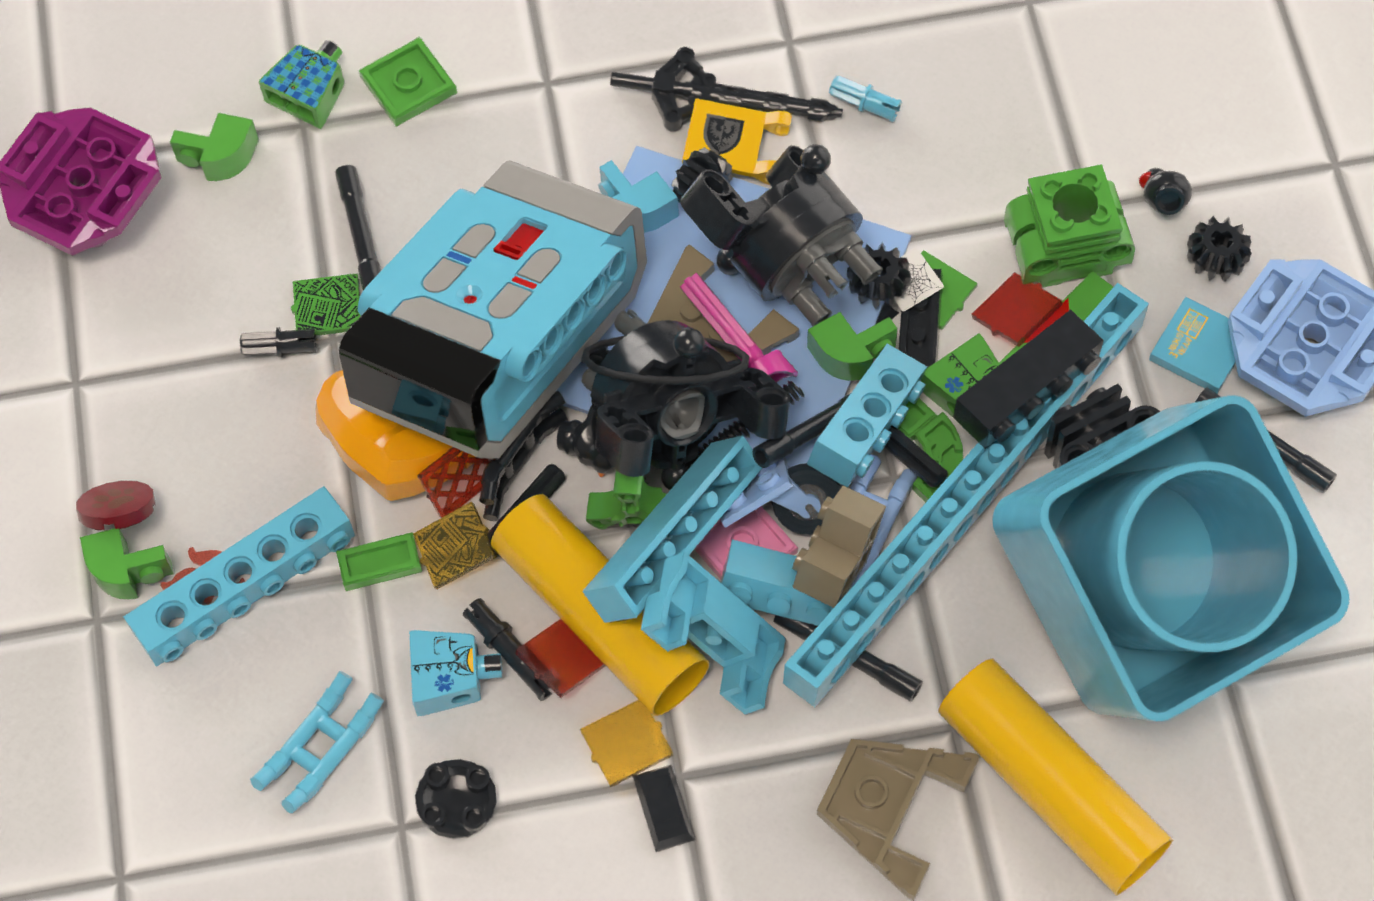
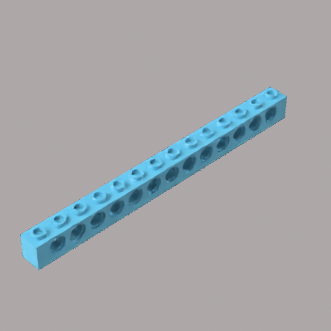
(944, 520)

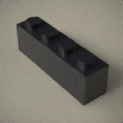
(1028, 379)

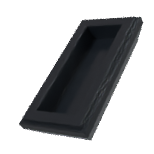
(663, 808)

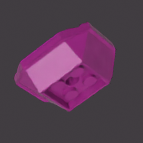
(58, 155)

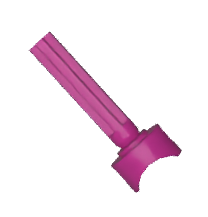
(732, 332)

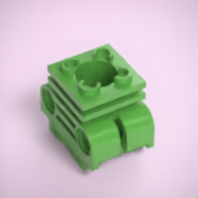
(1068, 227)

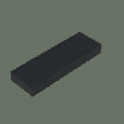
(921, 328)

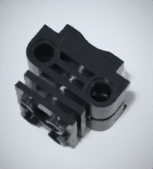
(1092, 423)

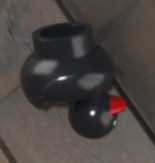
(1165, 190)

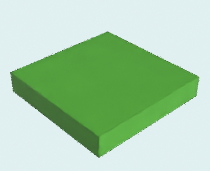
(408, 81)

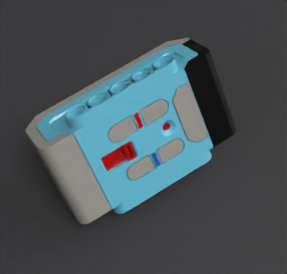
(492, 307)

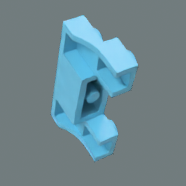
(719, 623)

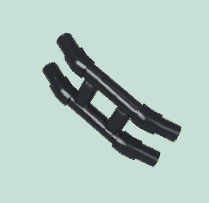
(501, 471)

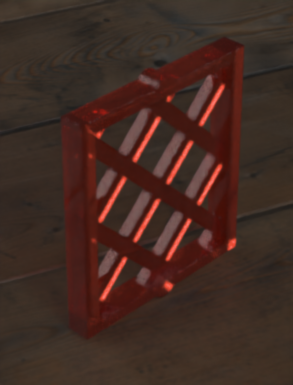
(444, 462)

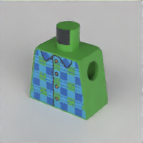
(305, 83)

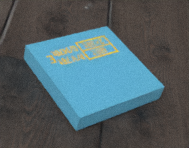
(1196, 346)

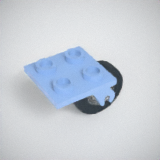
(794, 493)

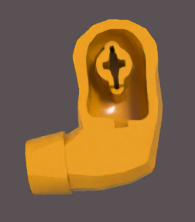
(375, 447)

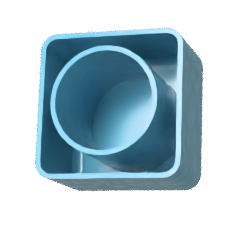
(1171, 560)

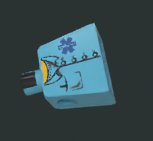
(448, 670)

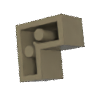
(838, 546)

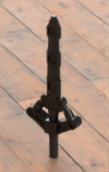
(704, 87)

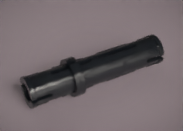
(499, 637)

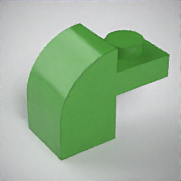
(223, 152)
(845, 352)
(117, 569)

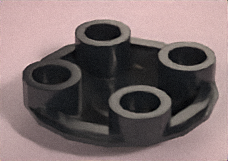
(455, 798)

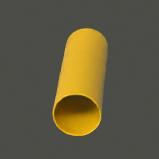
(558, 566)
(1054, 776)

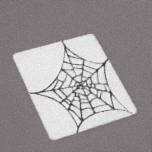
(923, 281)

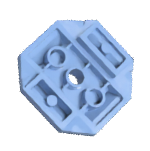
(1299, 303)

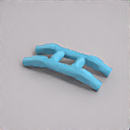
(318, 719)

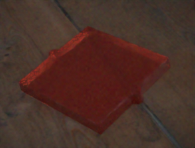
(1016, 309)
(559, 658)

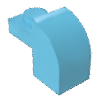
(651, 195)

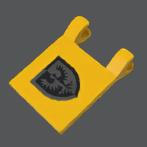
(734, 135)

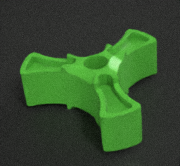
(626, 504)

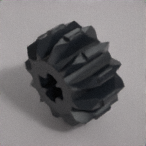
(695, 165)
(1219, 248)
(891, 281)

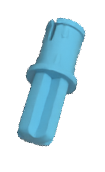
(865, 98)

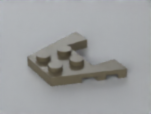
(677, 307)
(874, 794)

